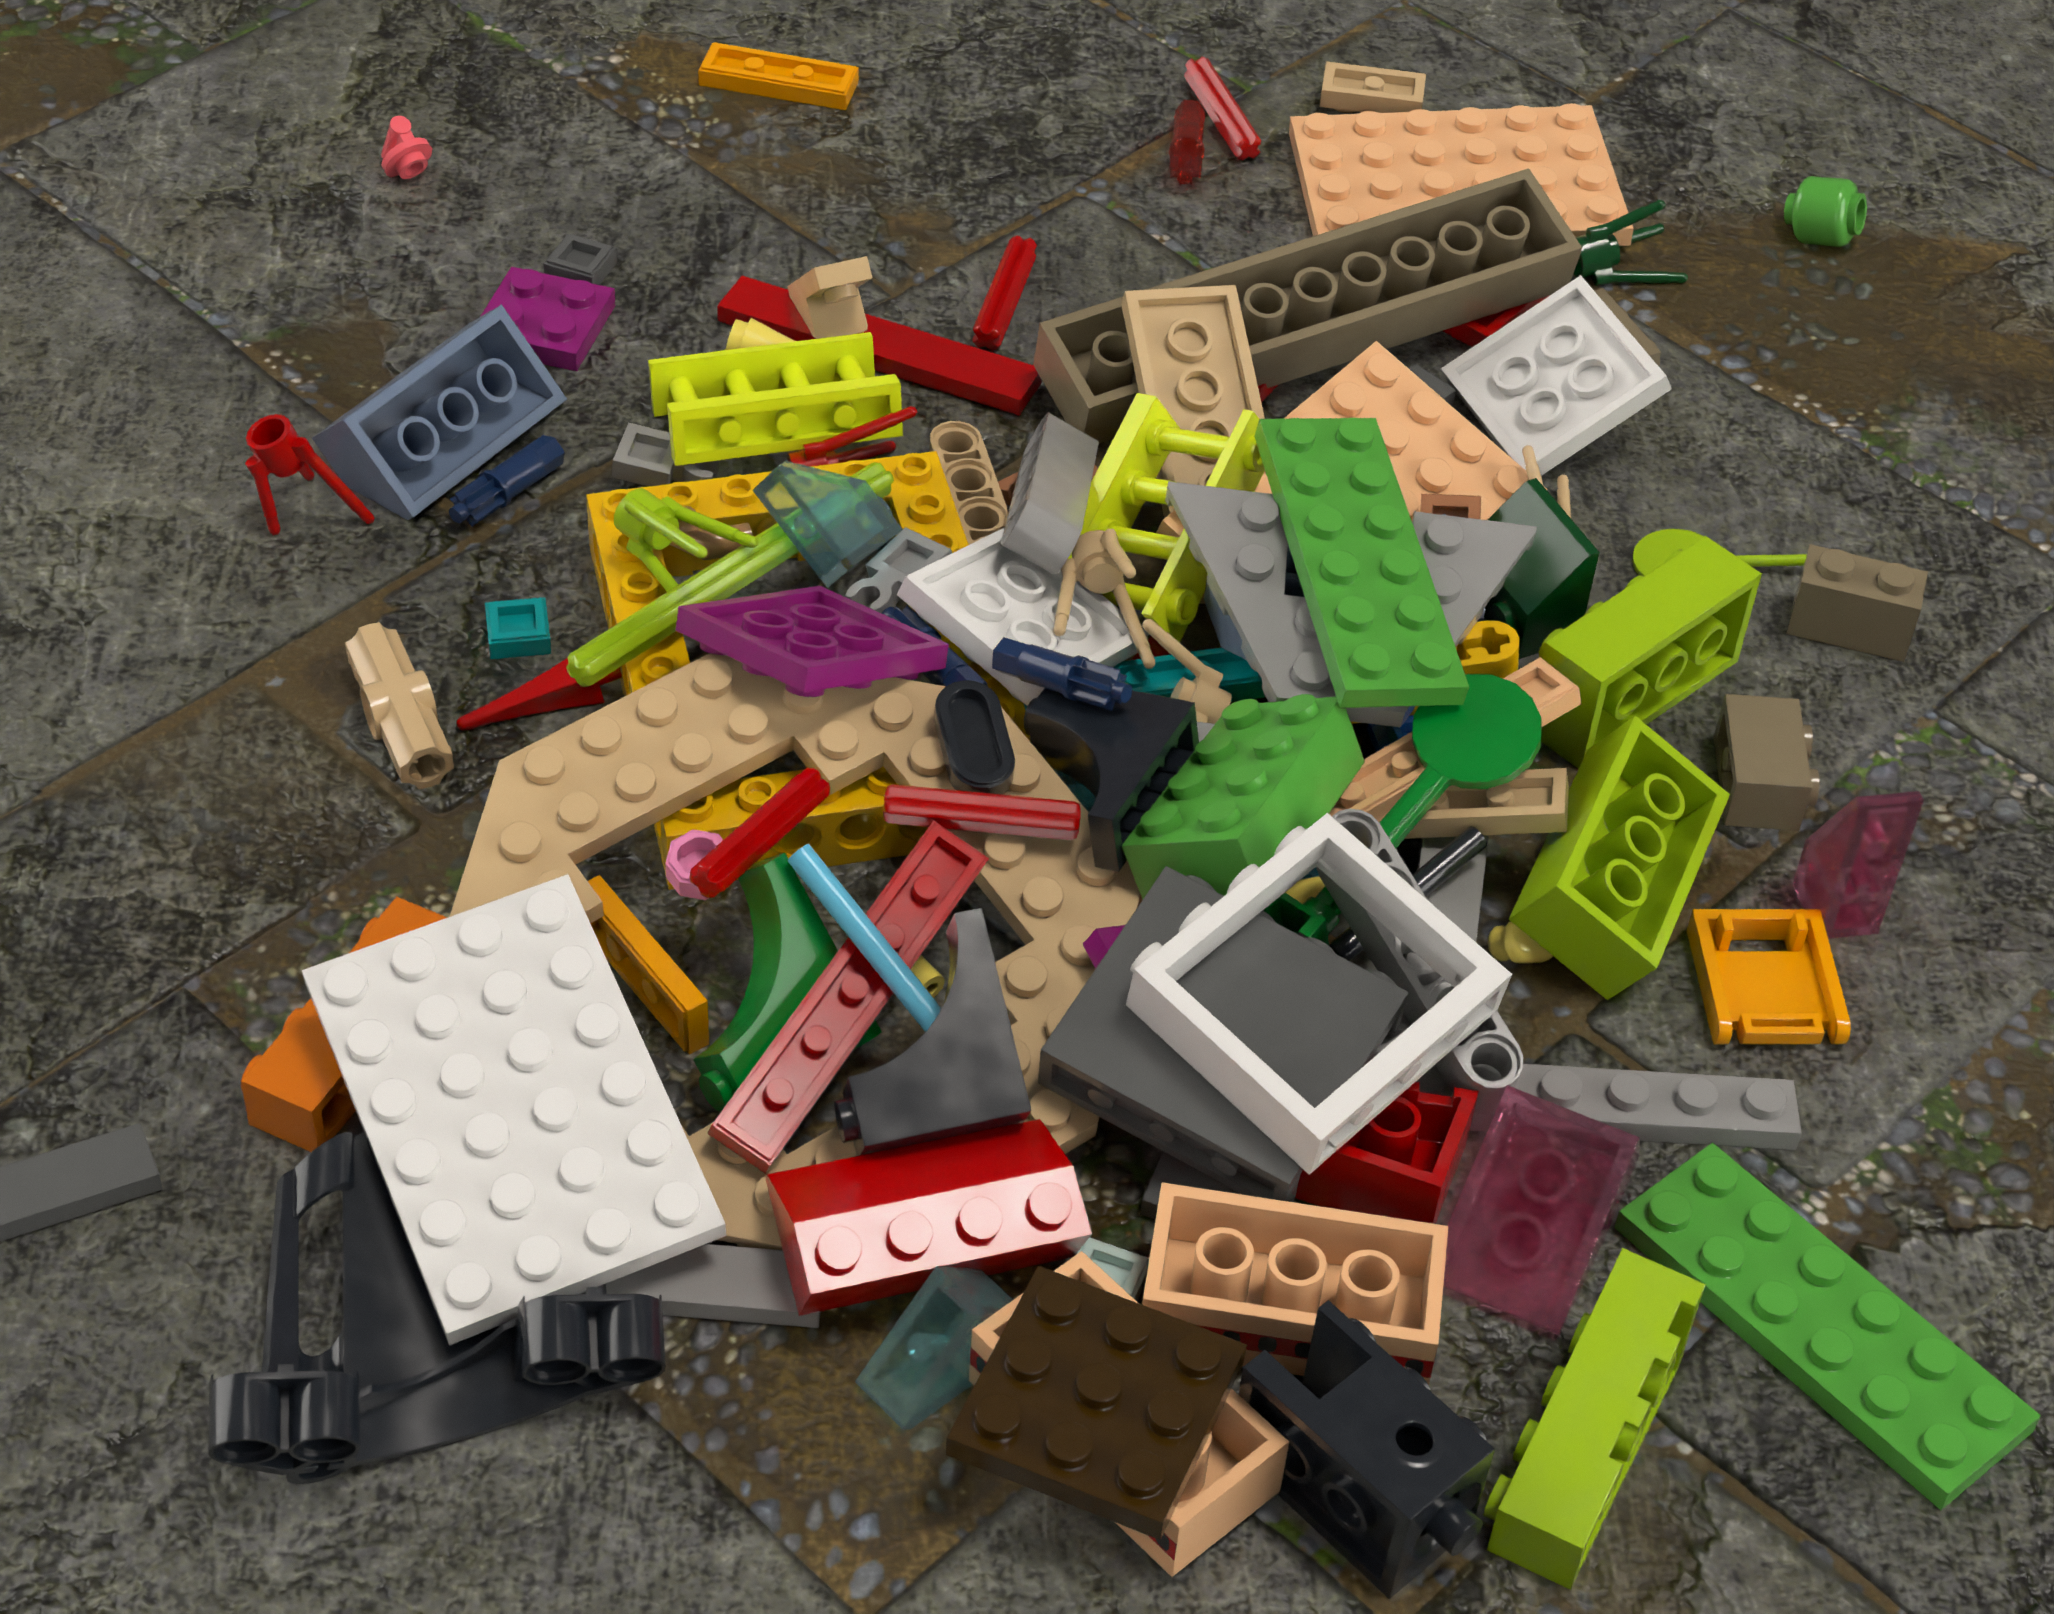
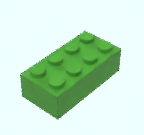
(1246, 790)

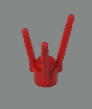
(823, 451)
(283, 453)

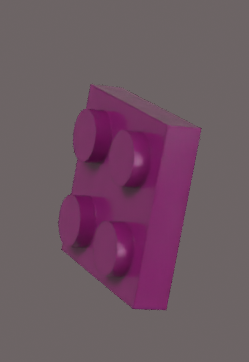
(555, 313)

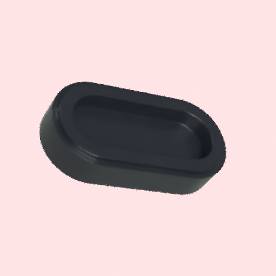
(974, 738)

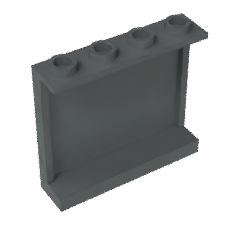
(1273, 989)

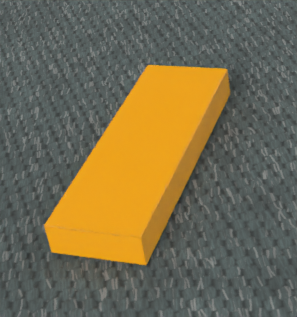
(778, 76)
(650, 971)

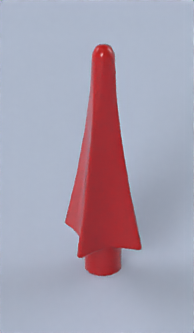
(544, 693)

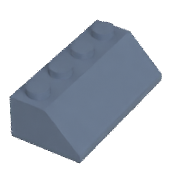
(442, 416)

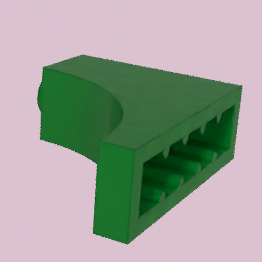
(787, 961)

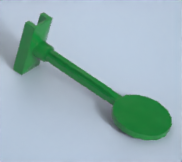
(1460, 746)

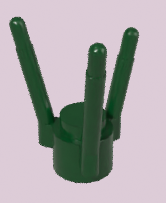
(1602, 250)

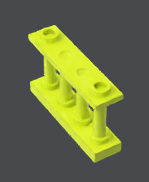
(770, 397)
(1129, 480)

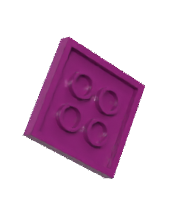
(811, 639)

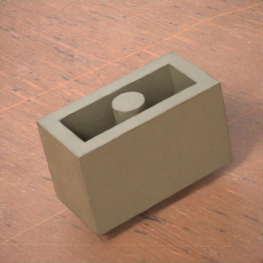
(1857, 602)
(1765, 762)

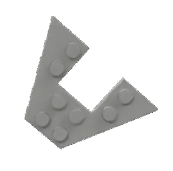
(1246, 559)

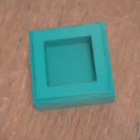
(518, 628)

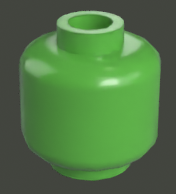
(1826, 211)

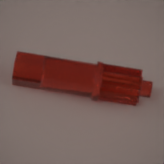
(1187, 144)

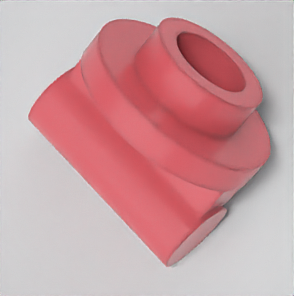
(403, 152)

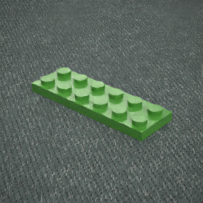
(1360, 564)
(1829, 1325)

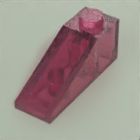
(1855, 862)

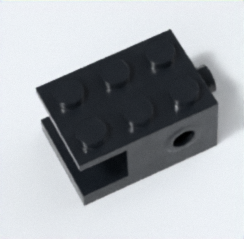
(1372, 1453)

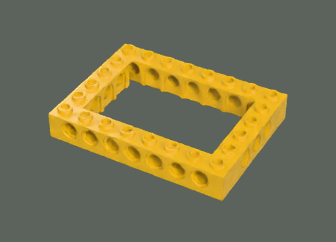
(851, 821)

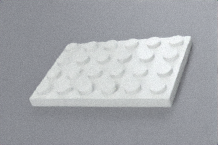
(512, 1107)

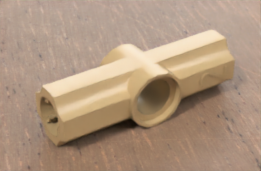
(399, 706)

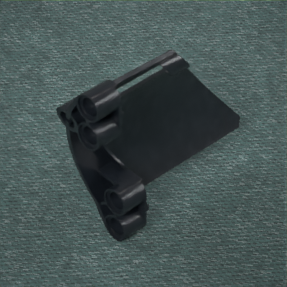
(391, 1374)

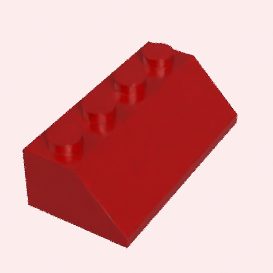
(892, 1215)

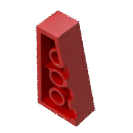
(1398, 1160)

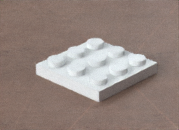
(1556, 377)
(997, 594)

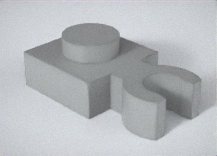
(647, 459)
(888, 568)

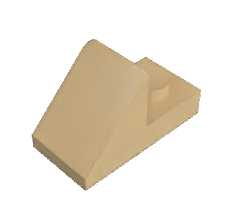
(831, 298)

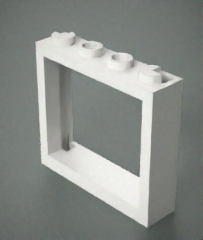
(1294, 1125)

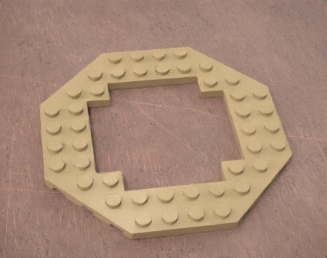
(720, 723)

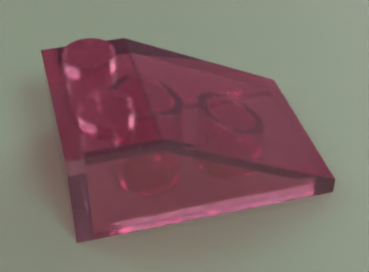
(1536, 1208)

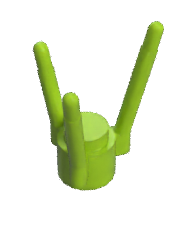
(655, 525)

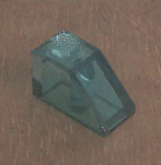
(827, 517)
(929, 1347)

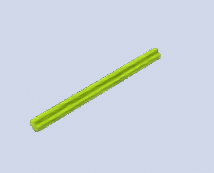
(713, 583)

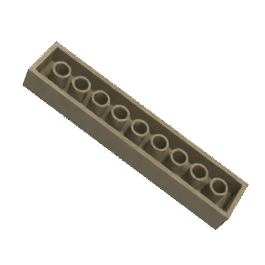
(1338, 293)

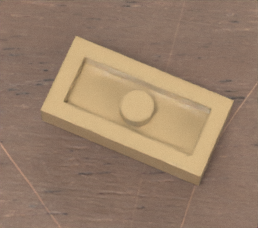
(1371, 89)

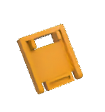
(1768, 993)

